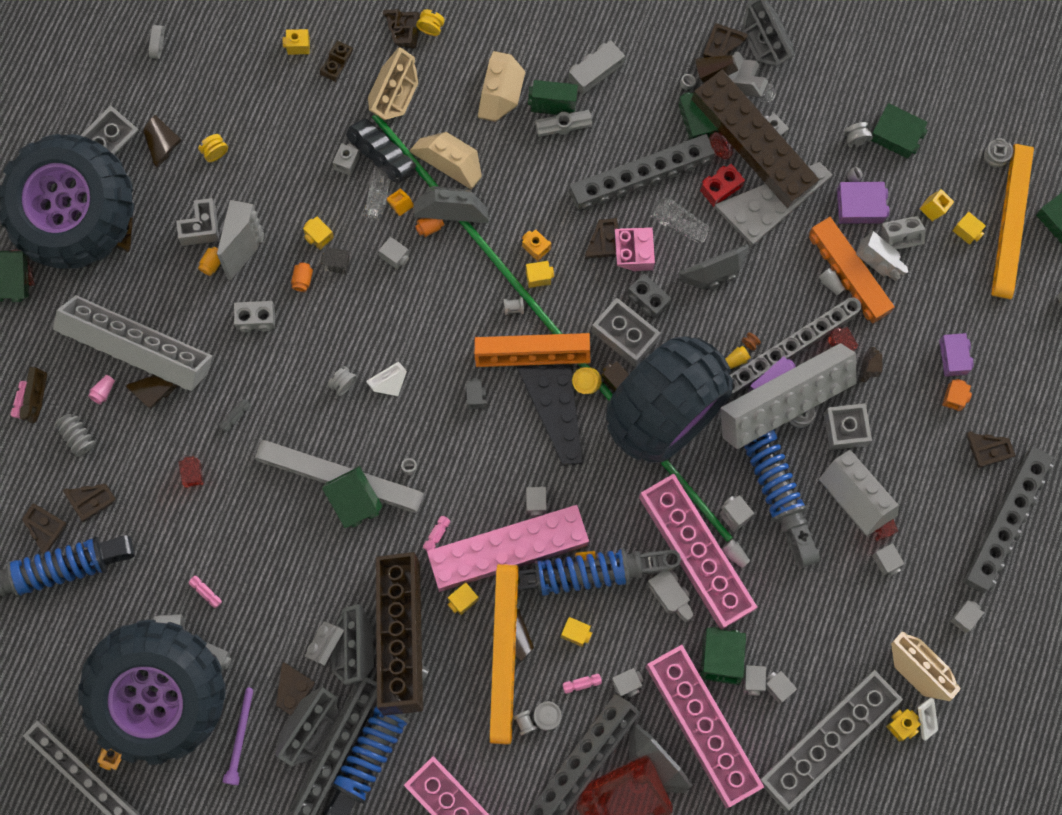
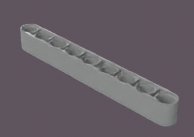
(797, 342)
(324, 471)

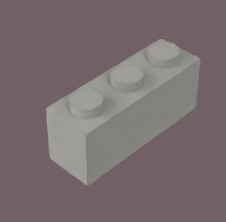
(596, 66)

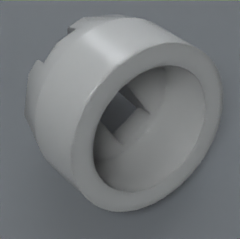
(687, 81)
(851, 176)
(409, 464)

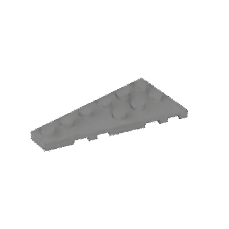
(761, 210)

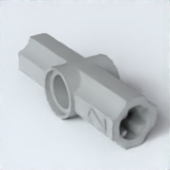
(552, 124)

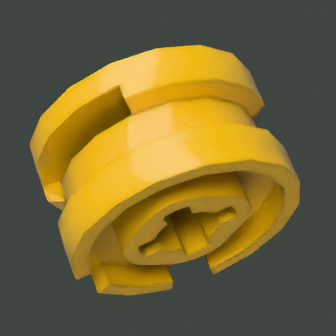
(430, 23)
(213, 148)
(587, 380)

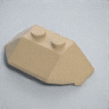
(394, 86)
(501, 87)
(450, 157)
(923, 668)

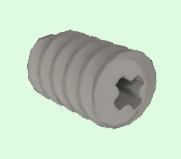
(73, 435)

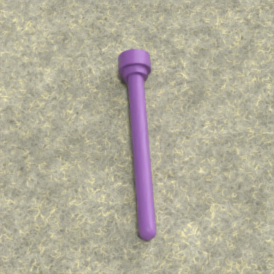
(231, 776)

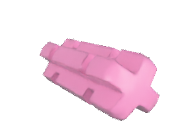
(18, 402)
(436, 533)
(205, 592)
(582, 683)

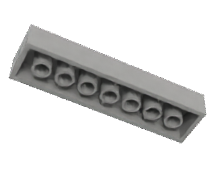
(132, 342)
(788, 396)
(830, 740)

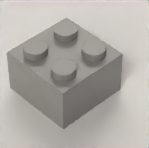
(847, 426)

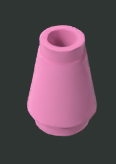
(101, 390)

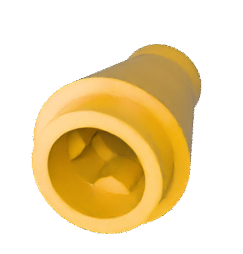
(738, 357)

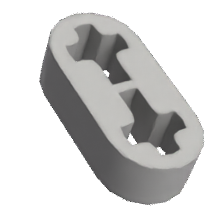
(156, 41)

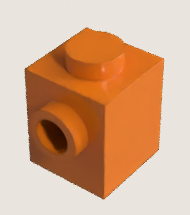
(957, 395)

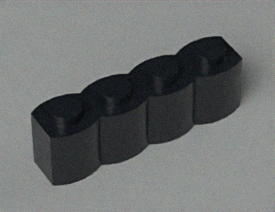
(382, 152)

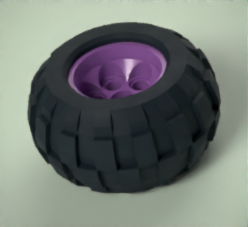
(28, 189)
(669, 399)
(147, 733)

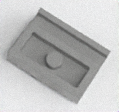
(324, 643)

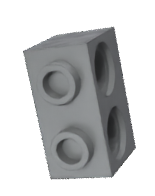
(904, 232)
(254, 310)
(736, 513)

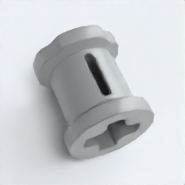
(514, 306)
(524, 722)

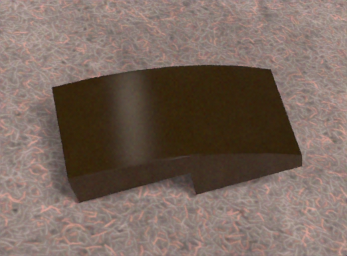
(336, 61)

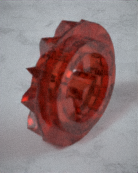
(721, 146)

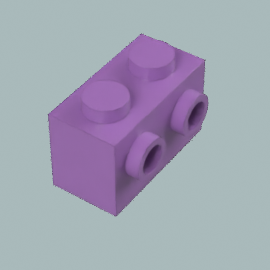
(956, 354)

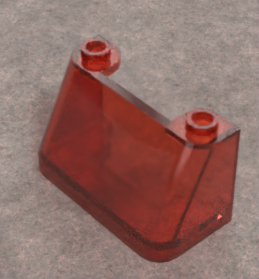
(626, 791)

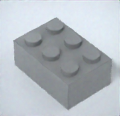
(625, 332)

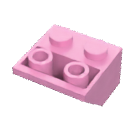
(635, 249)

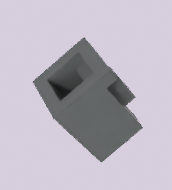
(475, 394)

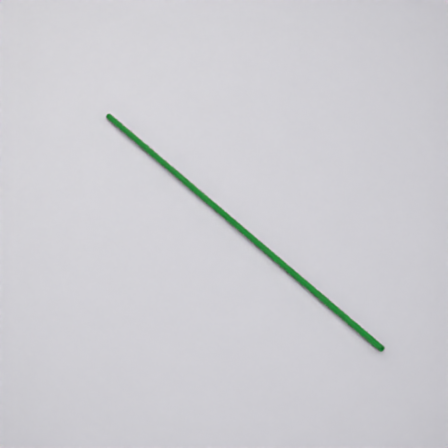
(545, 319)

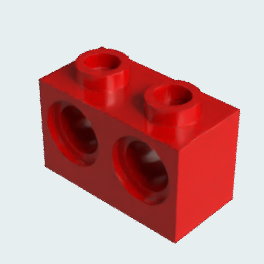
(724, 187)

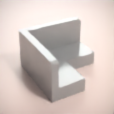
(745, 77)

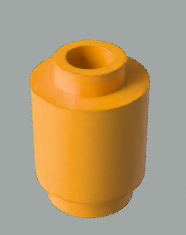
(209, 262)

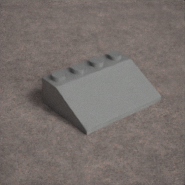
(239, 237)

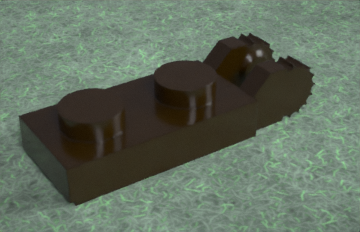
(33, 395)

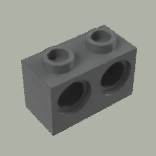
(653, 293)

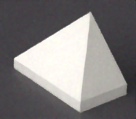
(389, 380)
(927, 718)

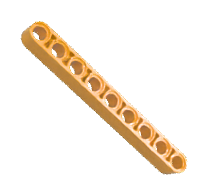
(1012, 222)
(504, 654)

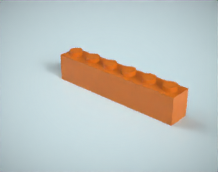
(851, 270)
(532, 350)

